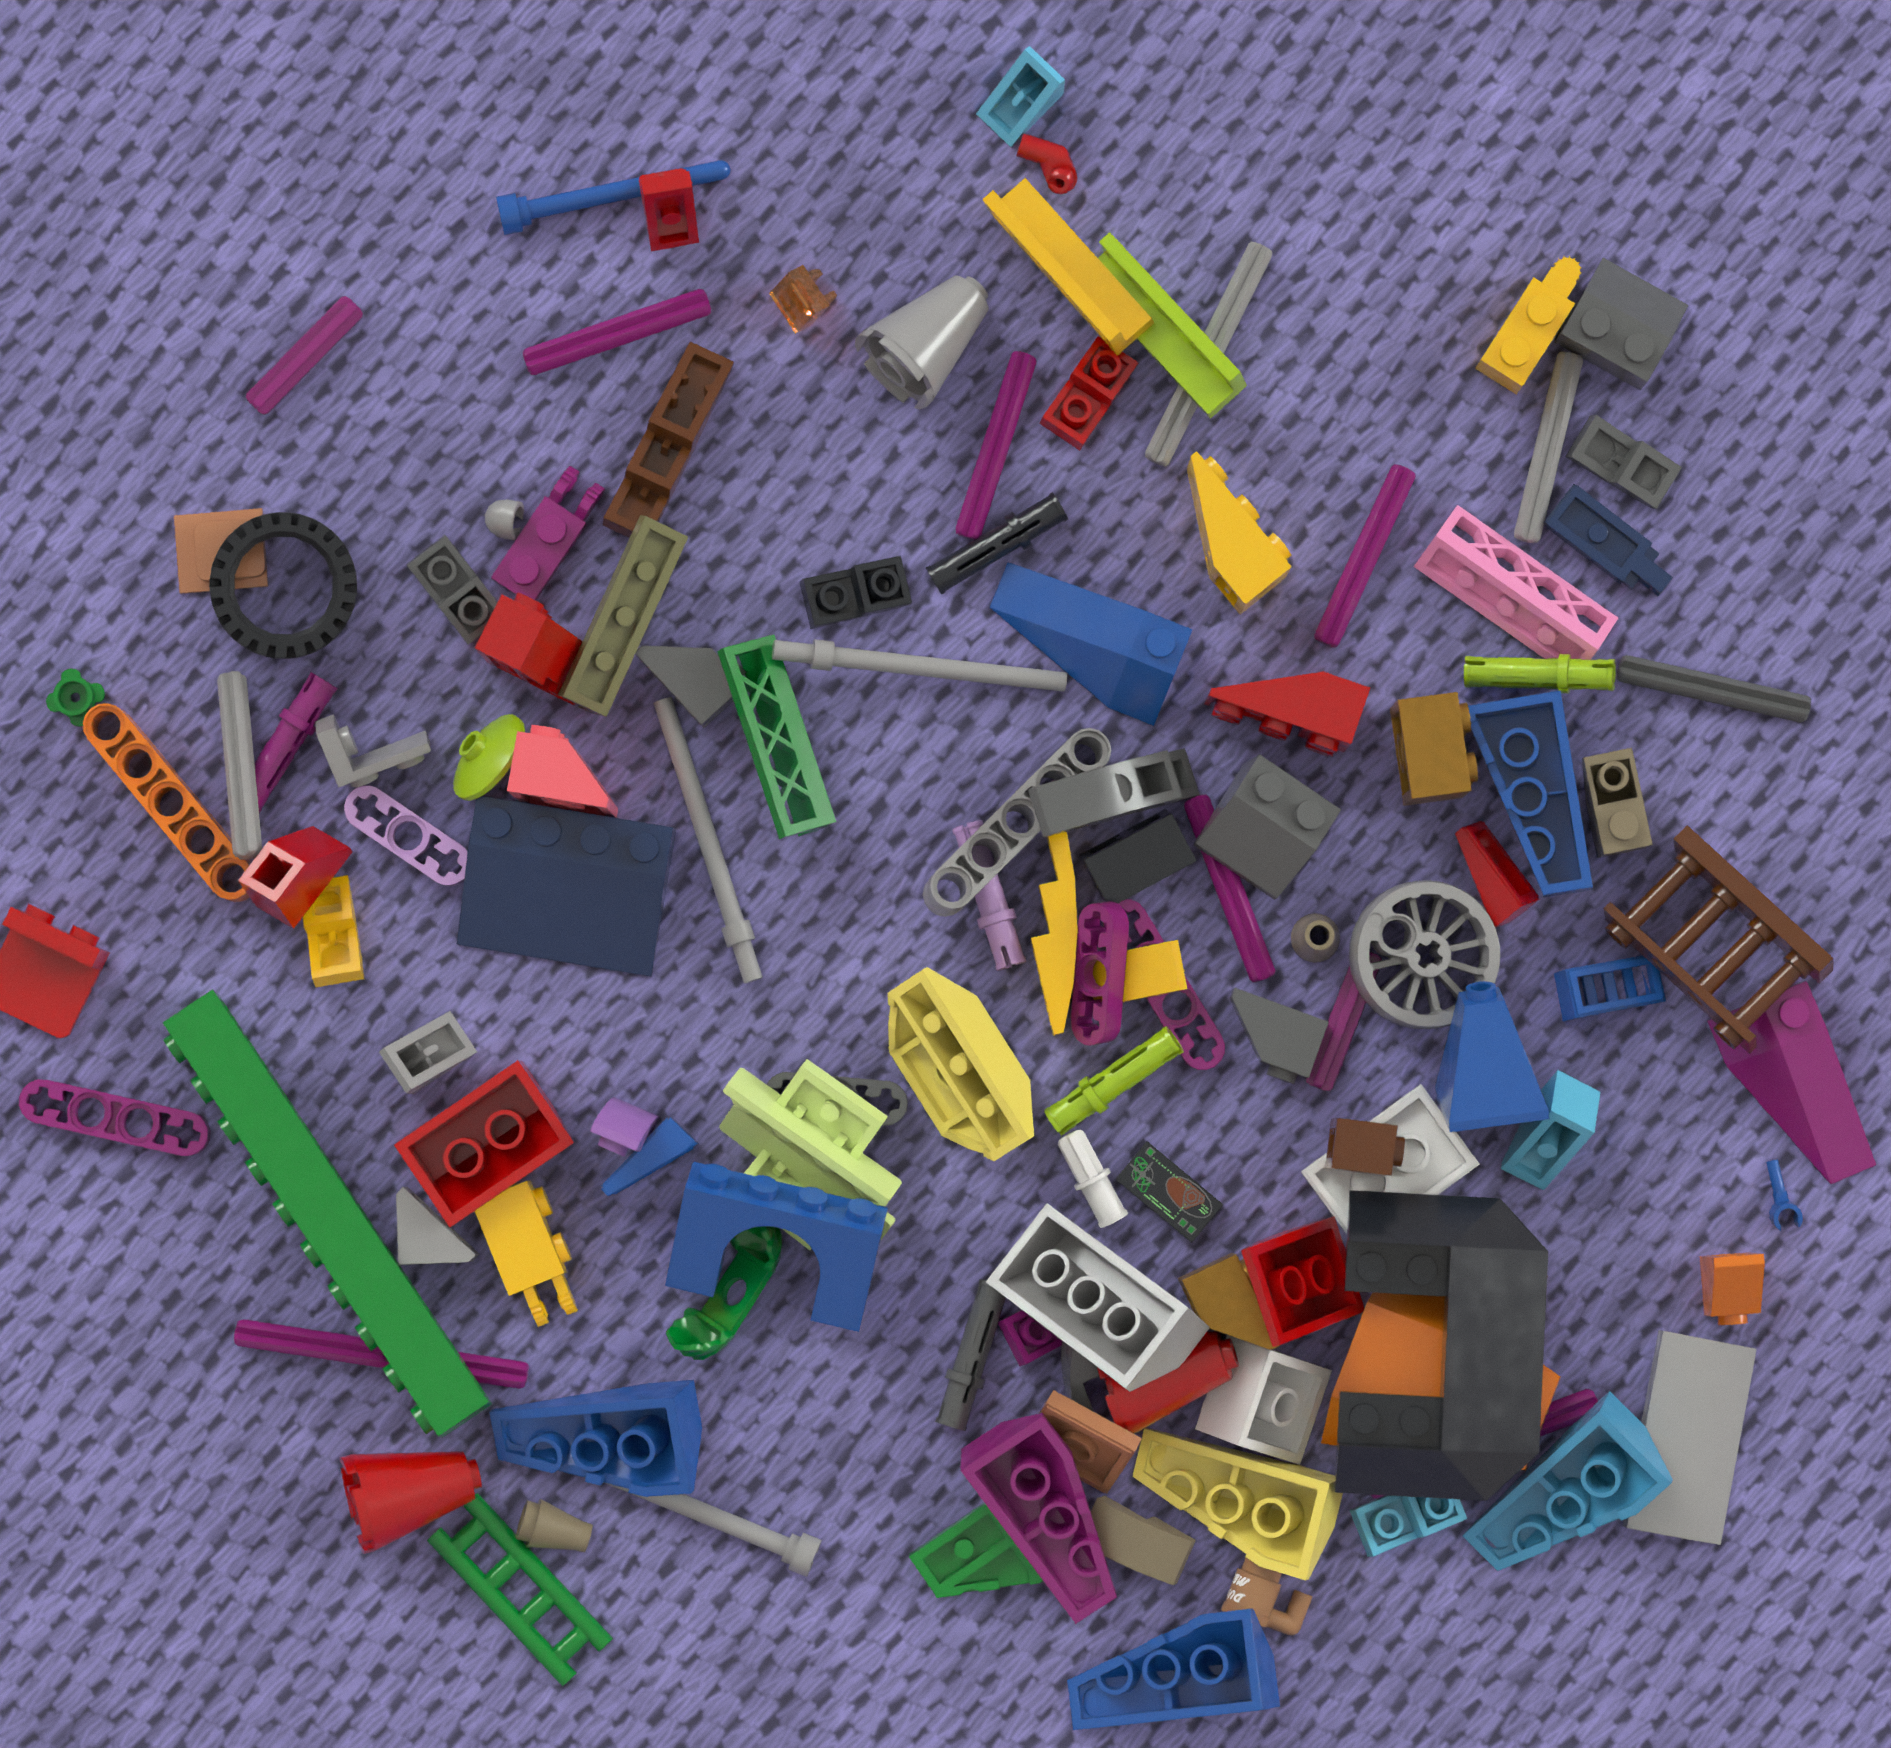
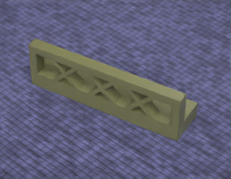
(623, 616)

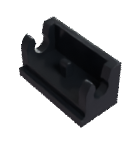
(1138, 857)

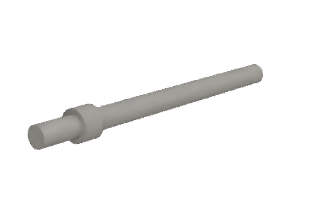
(824, 655)
(738, 931)

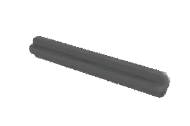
(1713, 688)

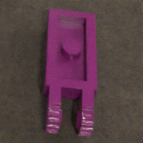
(546, 539)

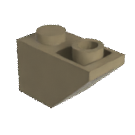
(1615, 803)

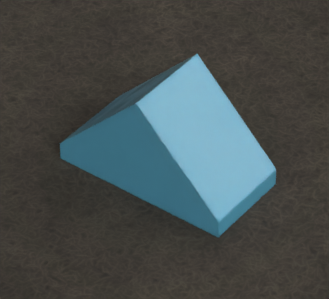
(1022, 97)

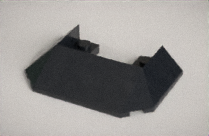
(1491, 1347)

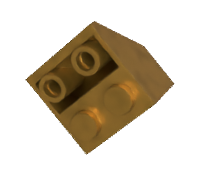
(1226, 1300)

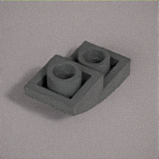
(454, 587)

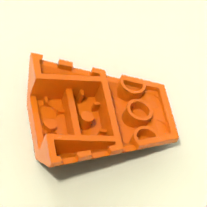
(1401, 1353)

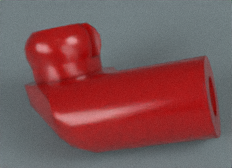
(1054, 162)

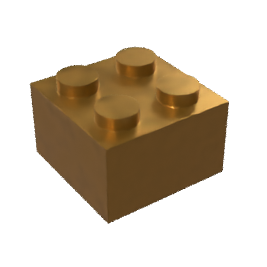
(1432, 748)

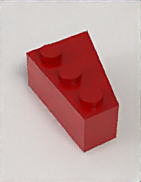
(528, 643)

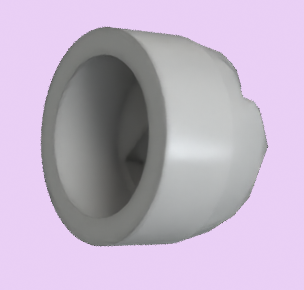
(500, 518)

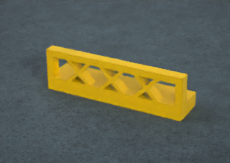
(1069, 265)

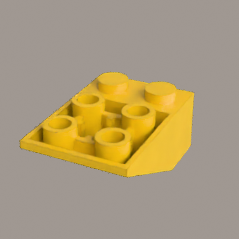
(1235, 549)

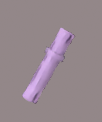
(993, 907)

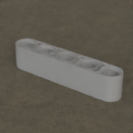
(996, 833)

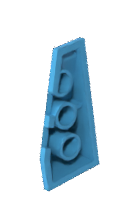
(1586, 1479)

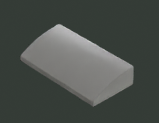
(1696, 1424)

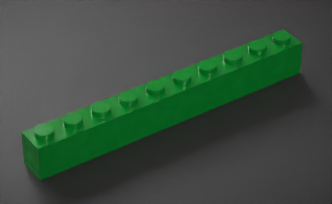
(327, 1214)

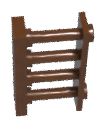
(1729, 893)

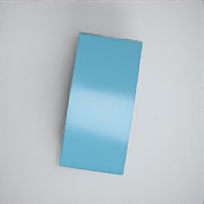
(1400, 1519)

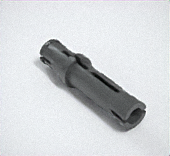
(971, 1357)

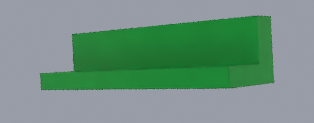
(784, 737)

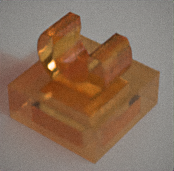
(801, 298)

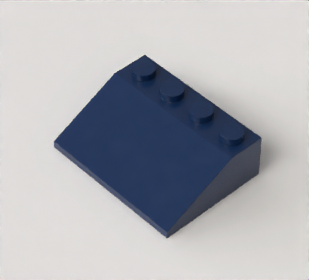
(565, 885)

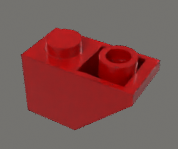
(293, 873)

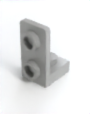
(340, 746)

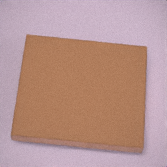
(198, 542)

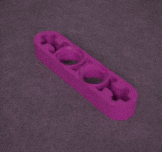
(1205, 1031)
(114, 1122)

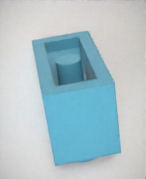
(1546, 1146)

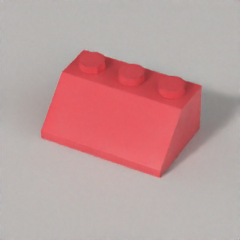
(554, 774)

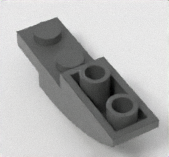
(1113, 791)

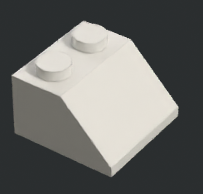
(1266, 1403)

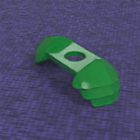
(712, 1329)

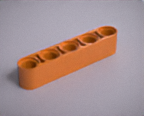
(151, 789)

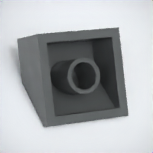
(1622, 324)
(1266, 826)

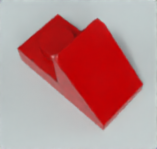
(669, 209)

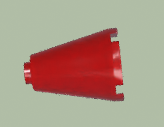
(1201, 1372)
(404, 1491)

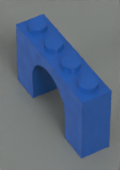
(838, 1230)

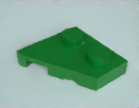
(972, 1557)

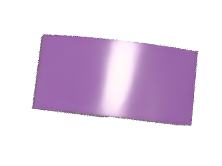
(623, 1126)

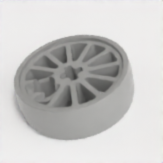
(1370, 928)

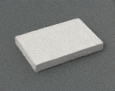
(1430, 1162)

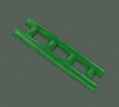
(551, 1592)

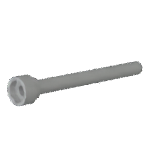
(795, 1550)

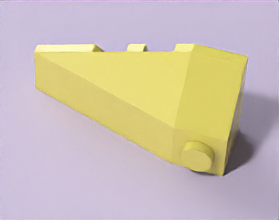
(1256, 1503)

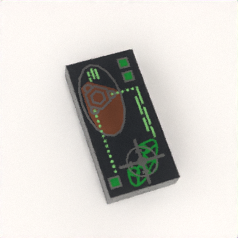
(1169, 1191)

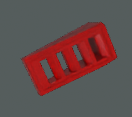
(1496, 876)

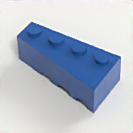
(1536, 785)

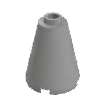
(924, 339)

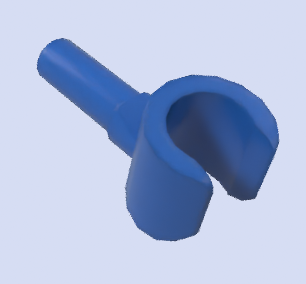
(1780, 1196)

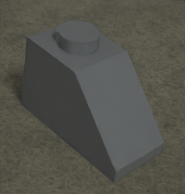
(691, 677)
(1279, 1035)

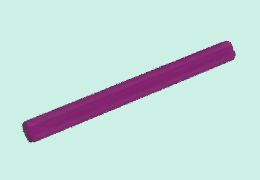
(354, 1350)

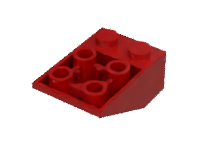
(1317, 702)

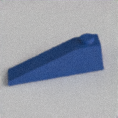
(619, 1436)

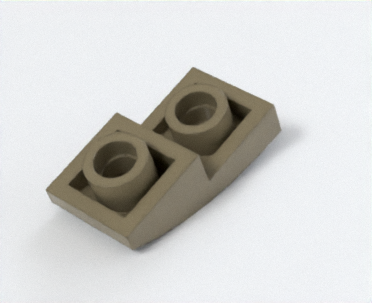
(1141, 1543)

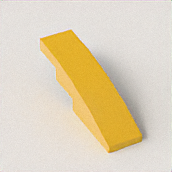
(1057, 950)

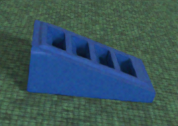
(1570, 995)
(662, 1147)

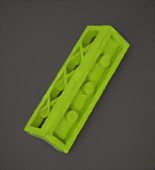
(1174, 337)

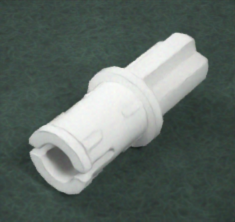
(1091, 1178)

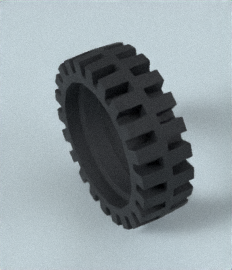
(223, 585)

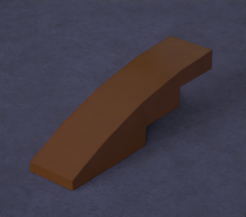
(669, 439)

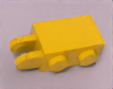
(1531, 326)
(525, 1246)

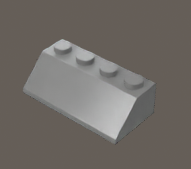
(1096, 1301)

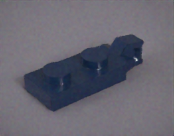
(1607, 541)

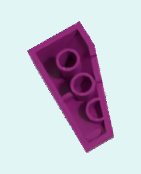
(1802, 1083)
(1039, 1500)

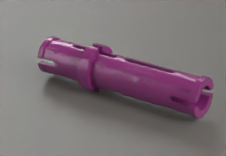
(290, 734)

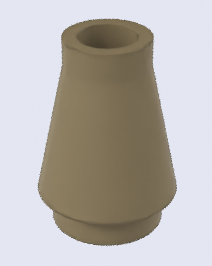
(1305, 947)
(552, 1528)

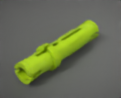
(1547, 673)
(1120, 1076)

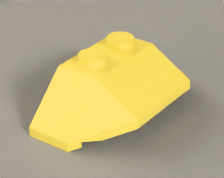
(959, 1065)

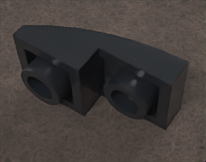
(855, 592)

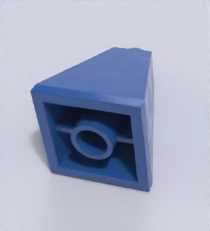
(1485, 1067)

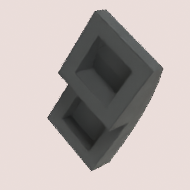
(1623, 461)
(1075, 1372)

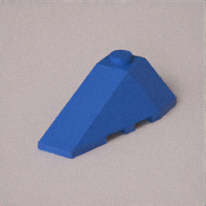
(1102, 643)
(1196, 1670)

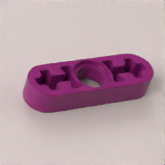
(1114, 960)

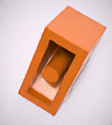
(1732, 1286)

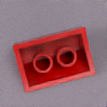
(485, 1143)

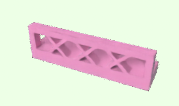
(1513, 597)

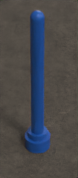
(519, 211)

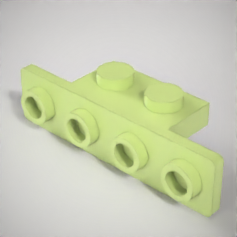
(823, 1121)
(785, 1161)

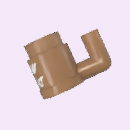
(1259, 1589)

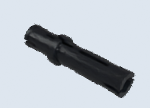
(1022, 529)

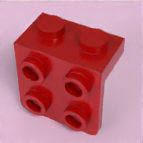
(47, 970)

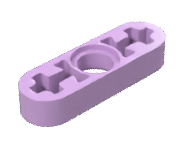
(370, 826)

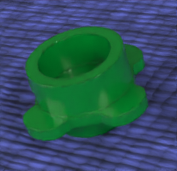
(72, 683)

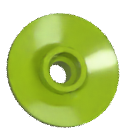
(486, 757)

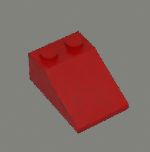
(1301, 1280)

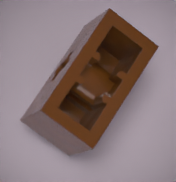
(1364, 1147)

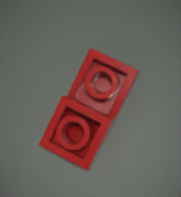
(1088, 393)

